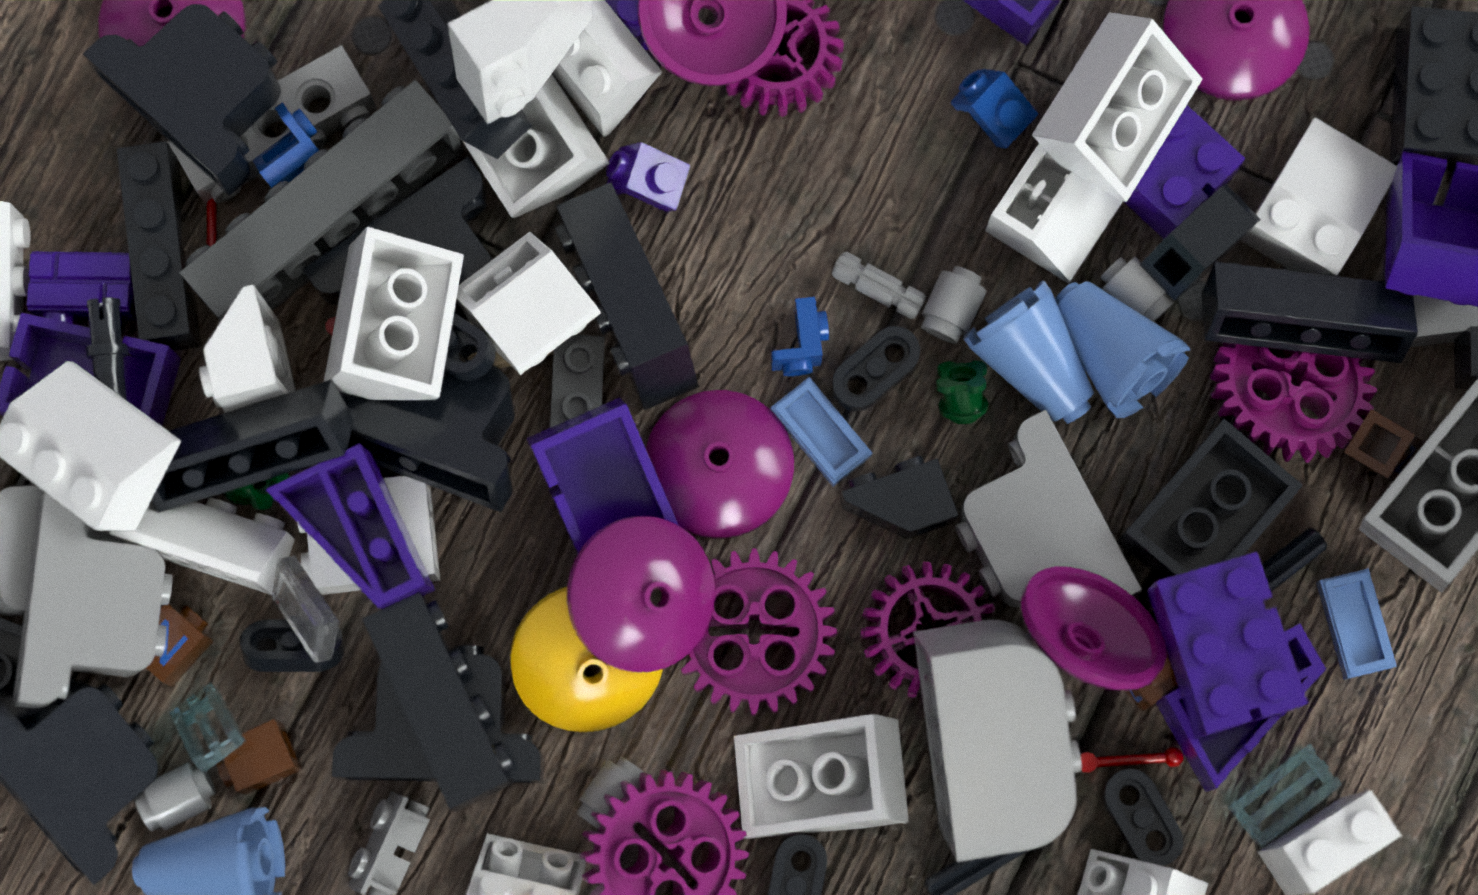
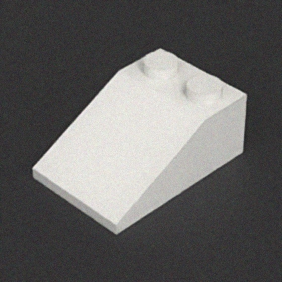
(512, 48)
(1320, 202)
(821, 777)

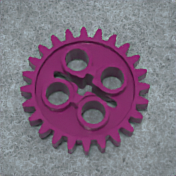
(1280, 420)
(754, 679)
(695, 821)

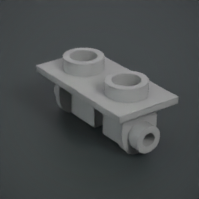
(392, 828)

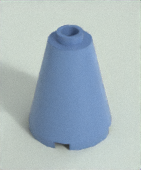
(1119, 347)
(1035, 353)
(217, 858)

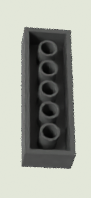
(328, 202)

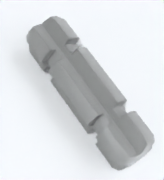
(878, 285)

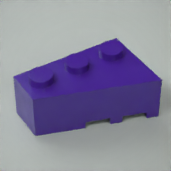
(357, 525)
(1219, 753)

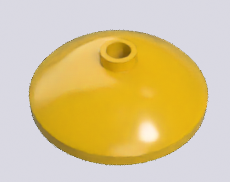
(550, 680)

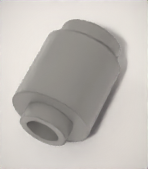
(1136, 288)
(953, 304)
(607, 782)
(175, 797)

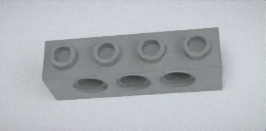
(326, 77)

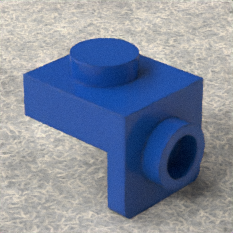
(995, 105)
(288, 155)
(811, 330)

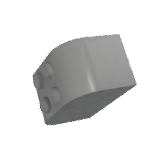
(1433, 504)
(996, 738)

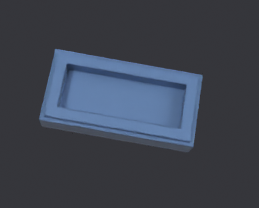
(821, 431)
(1356, 624)

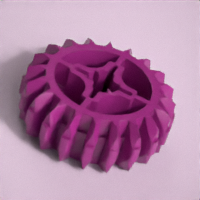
(799, 82)
(920, 607)

